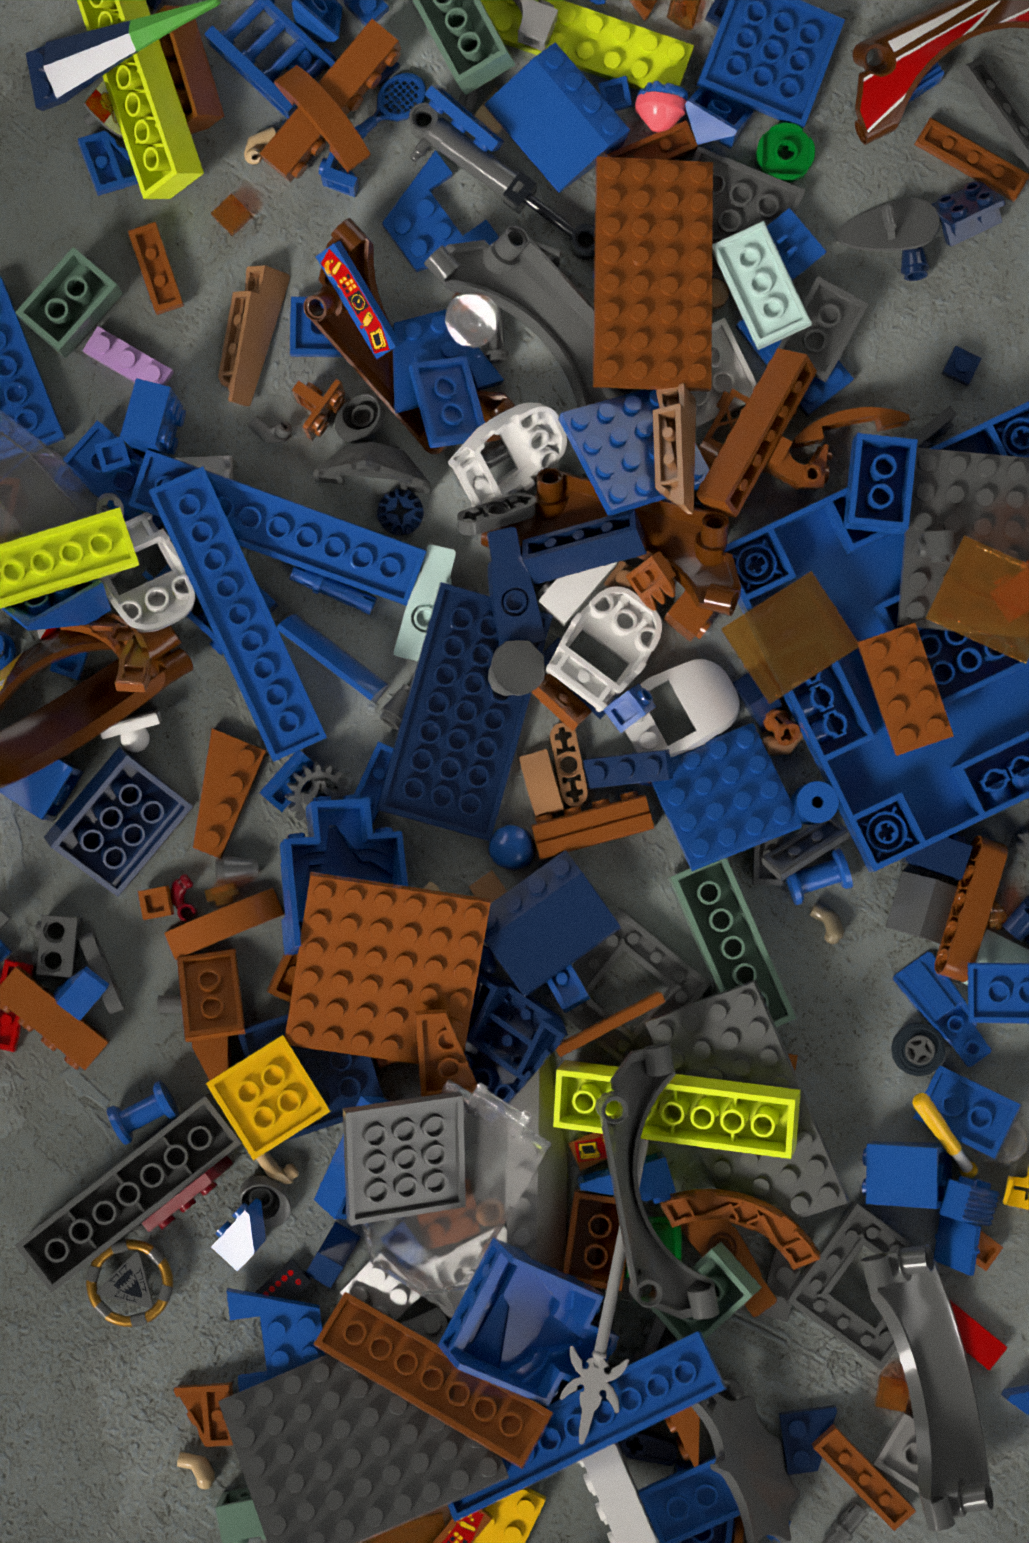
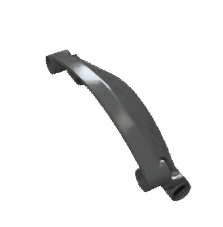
(939, 1382)

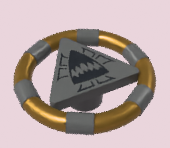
(129, 1283)

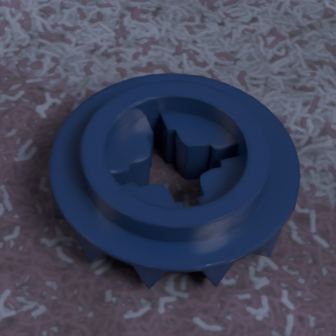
(411, 519)

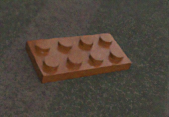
(905, 689)

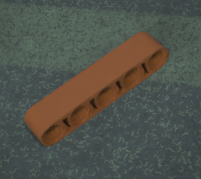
(971, 908)

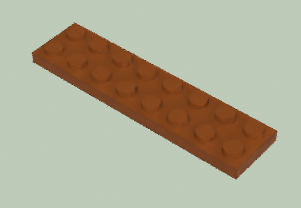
(430, 1381)

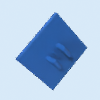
(794, 243)

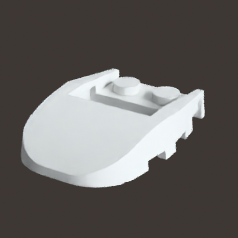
(531, 438)
(161, 599)
(620, 624)
(706, 698)

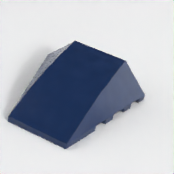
(509, 1036)

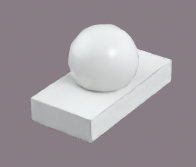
(133, 730)

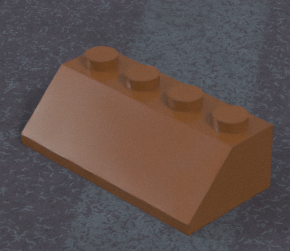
(191, 75)

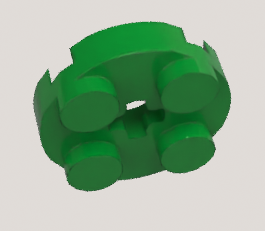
(797, 142)

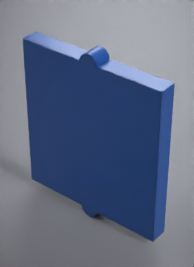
(957, 1244)

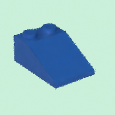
(62, 608)
(655, 1181)

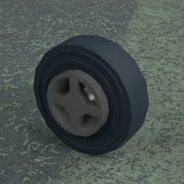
(928, 1053)

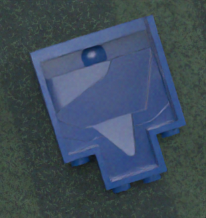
(338, 845)
(521, 1323)

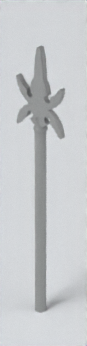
(594, 1377)

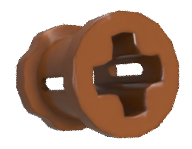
(790, 727)

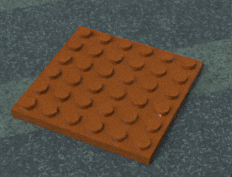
(378, 957)

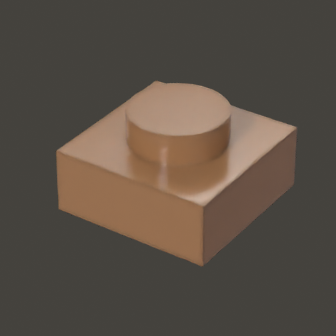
(617, 577)

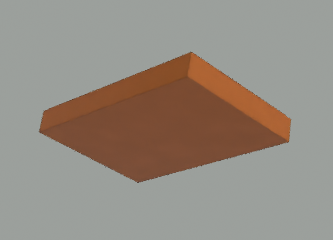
(210, 995)

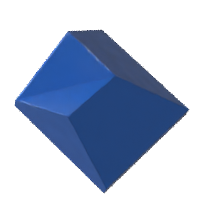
(318, 18)
(716, 117)

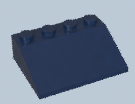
(117, 822)
(547, 923)

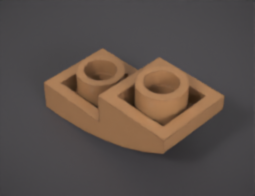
(541, 783)

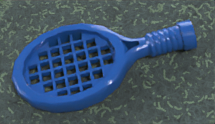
(370, 123)

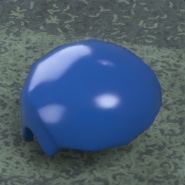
(512, 847)

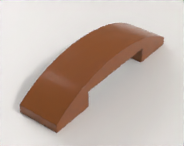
(325, 116)
(883, 417)
(224, 923)

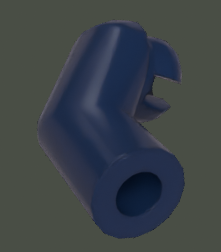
(487, 961)

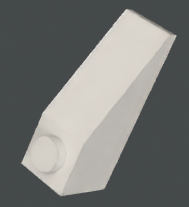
(570, 592)

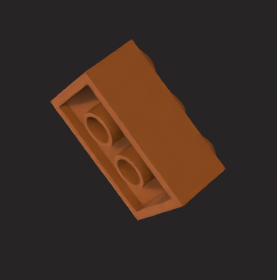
(592, 1238)

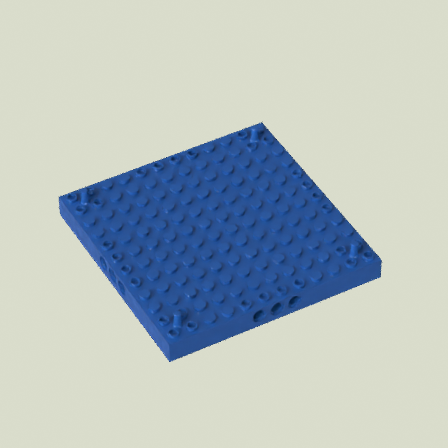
(933, 791)

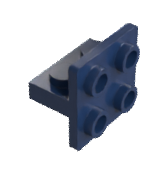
(968, 212)

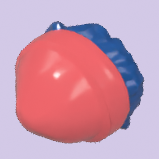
(661, 105)

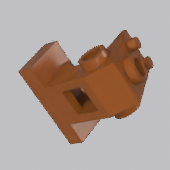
(799, 476)

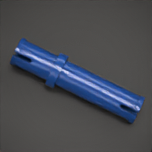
(334, 589)

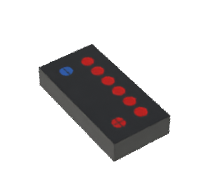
(286, 1282)

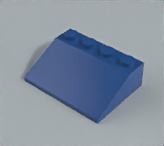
(557, 117)

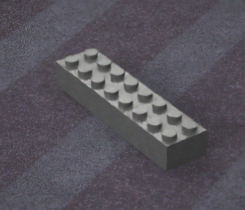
(129, 1193)

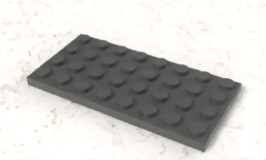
(738, 1041)

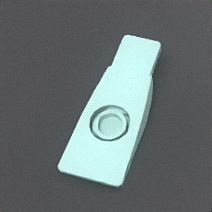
(436, 569)

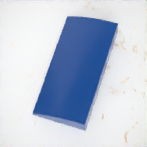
(333, 657)

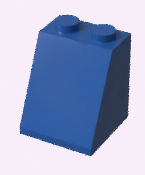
(45, 790)
(906, 1174)

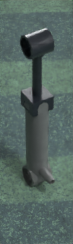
(514, 188)

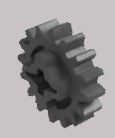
(316, 782)

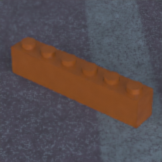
(346, 83)
(756, 432)

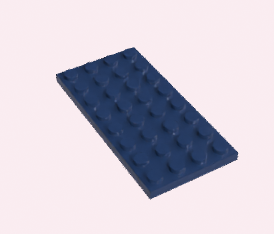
(454, 727)

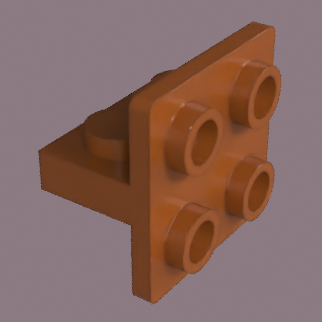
(320, 406)

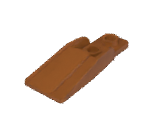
(707, 1234)

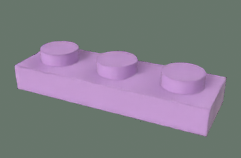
(125, 358)

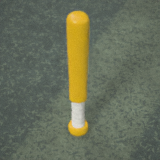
(939, 1127)

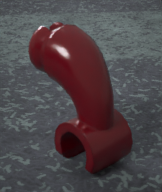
(178, 891)

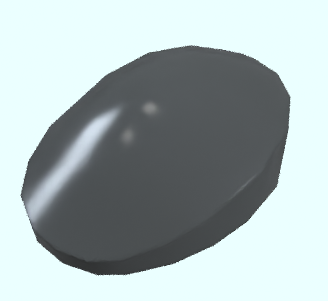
(359, 418)
(274, 1199)

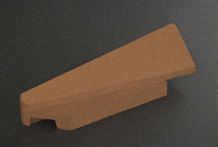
(250, 331)
(675, 445)

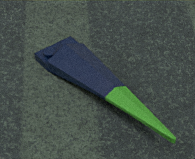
(76, 61)

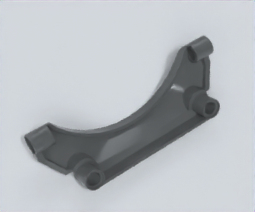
(533, 291)
(674, 1285)

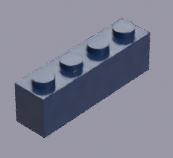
(584, 546)

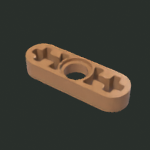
(580, 785)

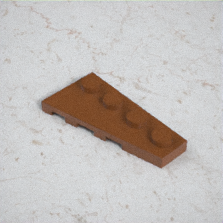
(226, 786)

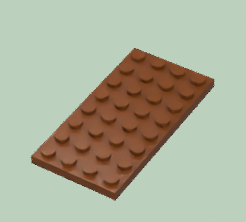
(653, 274)

